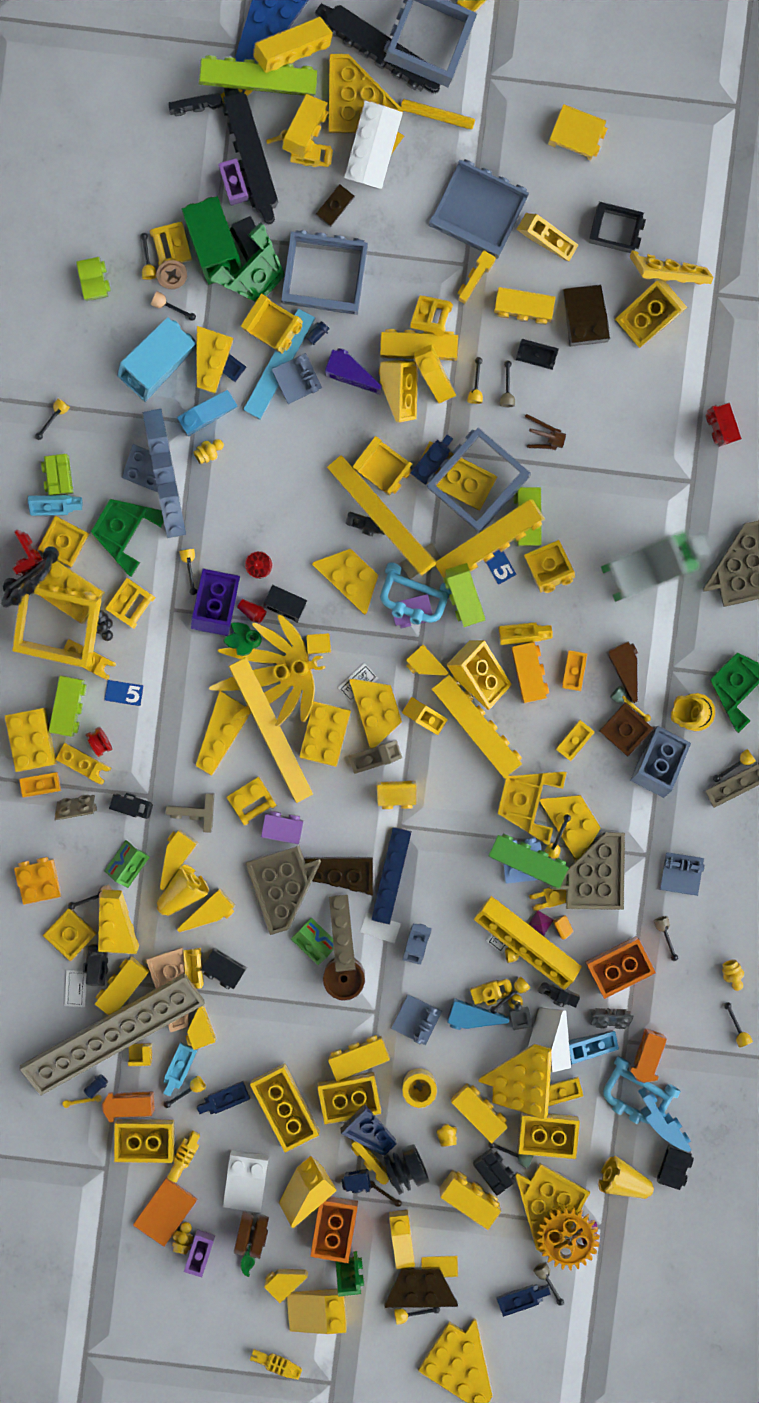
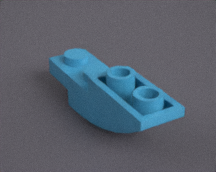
(663, 1123)

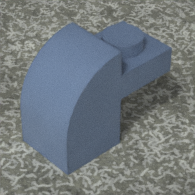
(416, 943)

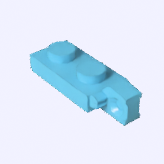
(53, 505)
(179, 1067)

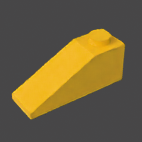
(547, 236)
(434, 373)
(176, 853)
(212, 910)
(401, 1239)

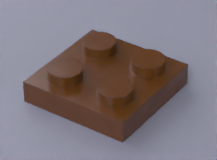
(626, 729)

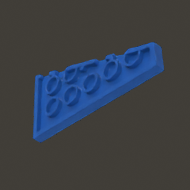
(266, 20)

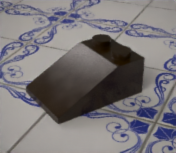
(586, 315)

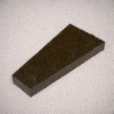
(345, 872)

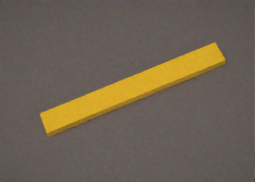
(381, 515)
(272, 734)

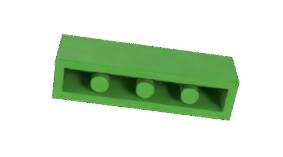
(528, 861)

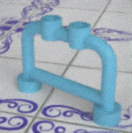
(398, 608)
(619, 1106)

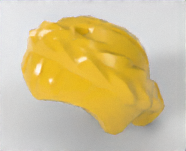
(690, 711)

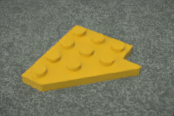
(348, 92)
(523, 1081)
(546, 1193)
(459, 1364)

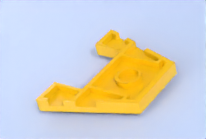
(521, 801)

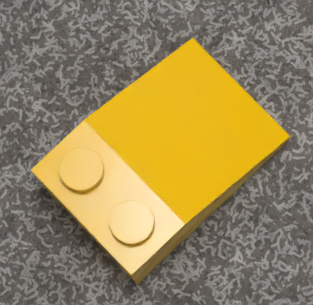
(651, 312)
(400, 387)
(479, 672)
(396, 793)
(306, 1191)
(317, 1312)

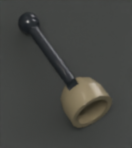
(507, 398)
(663, 924)
(543, 1272)

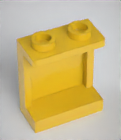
(578, 132)
(272, 324)
(383, 466)

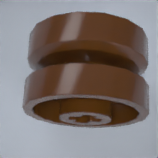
(344, 989)
(251, 1235)

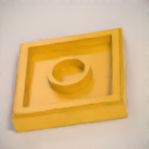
(66, 539)
(69, 934)

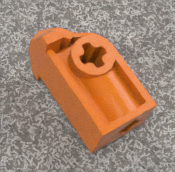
(648, 1056)
(128, 1105)

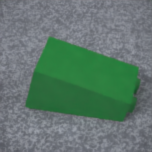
(211, 237)

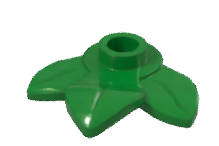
(240, 639)

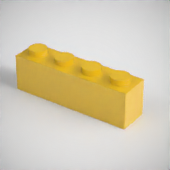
(292, 44)
(405, 344)

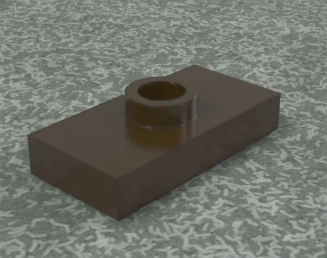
(335, 205)

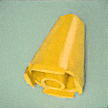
(182, 891)
(624, 1180)

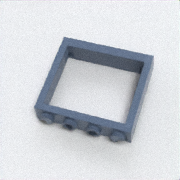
(419, 66)
(318, 303)
(500, 502)

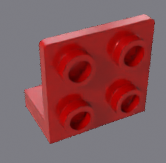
(723, 424)
(24, 564)

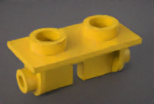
(193, 966)

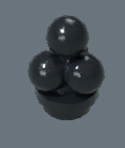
(104, 624)

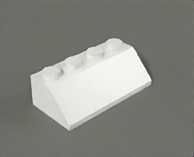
(373, 144)

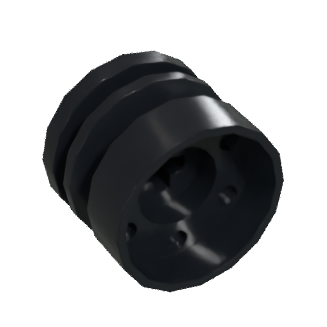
(406, 1169)

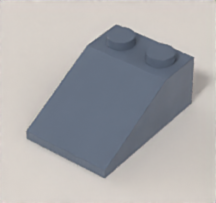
(661, 762)

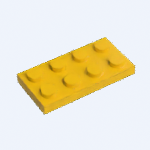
(466, 482)

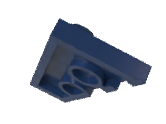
(368, 1131)

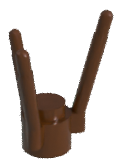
(555, 437)

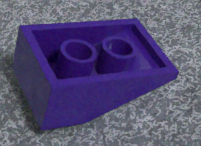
(347, 370)
(215, 602)

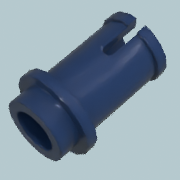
(317, 332)
(99, 1083)

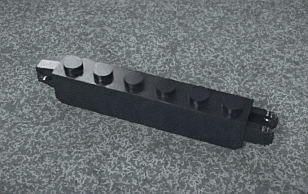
(370, 44)
(251, 153)

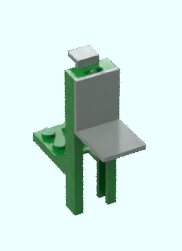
(656, 564)

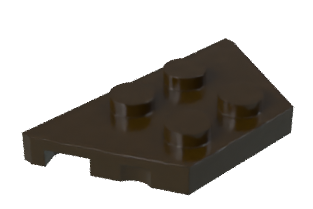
(420, 1288)

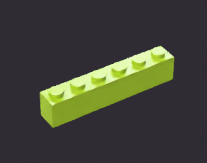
(250, 76)

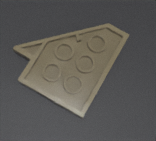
(739, 569)
(597, 875)
(281, 885)

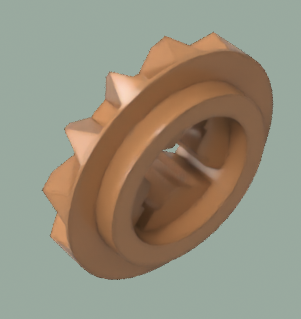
(174, 281)

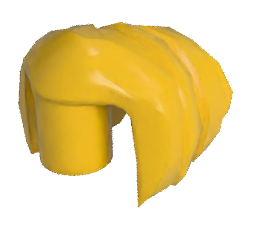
(447, 1135)

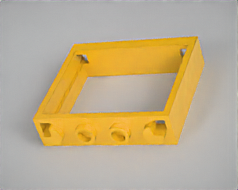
(52, 653)

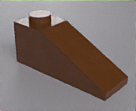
(625, 664)

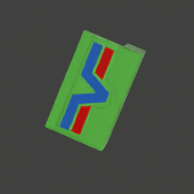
(126, 864)
(314, 941)

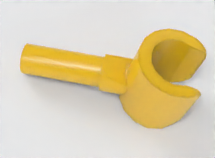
(278, 138)

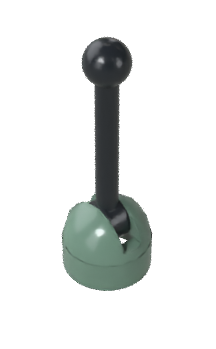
(523, 1159)

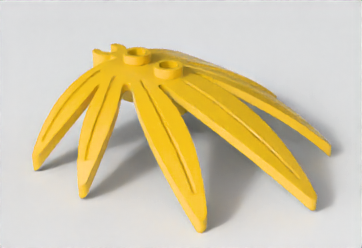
(290, 669)

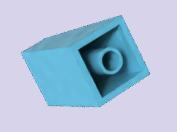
(156, 358)

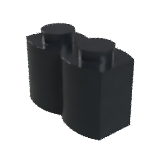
(674, 1167)

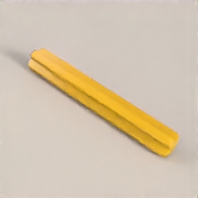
(437, 114)

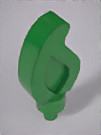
(247, 1262)

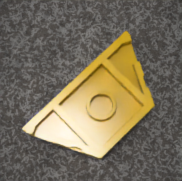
(350, 576)
(376, 709)
(580, 829)

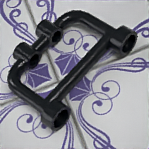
(14, 596)

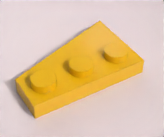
(211, 357)

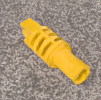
(184, 1156)
(277, 1364)

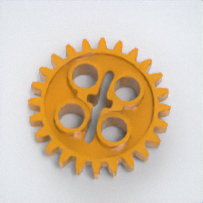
(557, 1224)

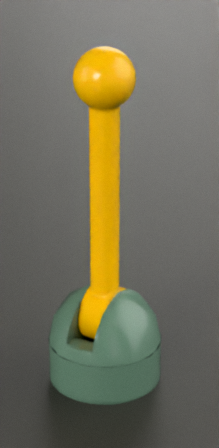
(620, 695)

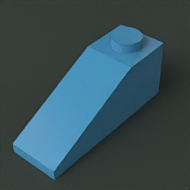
(207, 412)
(471, 1016)
(592, 1046)

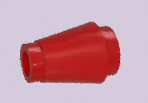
(251, 610)

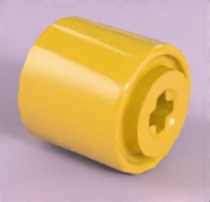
(414, 1096)

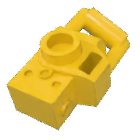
(313, 157)
(490, 991)

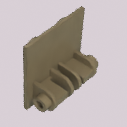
(75, 807)

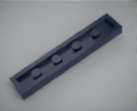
(391, 875)

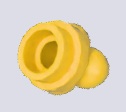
(207, 451)
(733, 973)
(183, 1239)

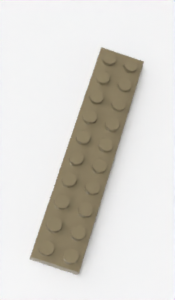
(112, 1034)

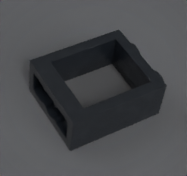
(620, 211)

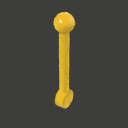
(67, 1103)

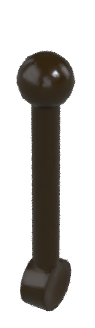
(398, 1203)

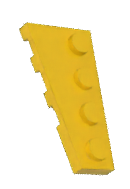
(670, 270)
(220, 732)

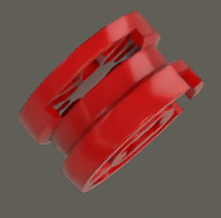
(258, 565)
(99, 741)

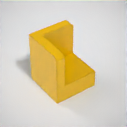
(318, 643)
(140, 1054)

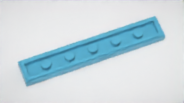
(268, 384)

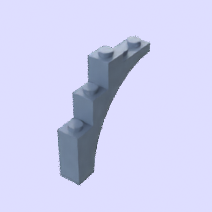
(164, 473)

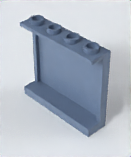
(479, 208)

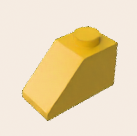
(425, 663)
(424, 716)
(200, 1031)
(284, 1282)

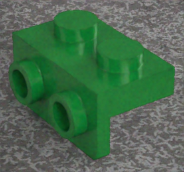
(348, 1276)

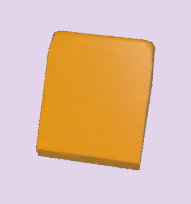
(563, 927)

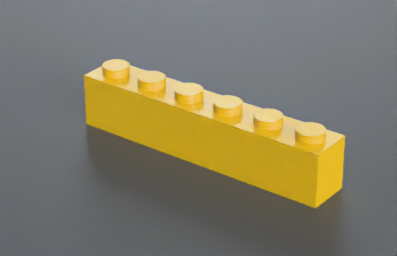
(493, 538)
(476, 726)
(527, 943)

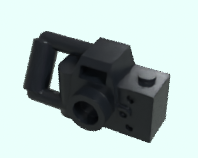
(365, 523)
(130, 806)
(95, 967)
(560, 996)

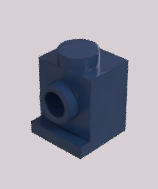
(356, 1181)

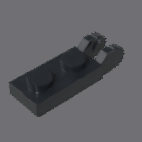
(196, 104)

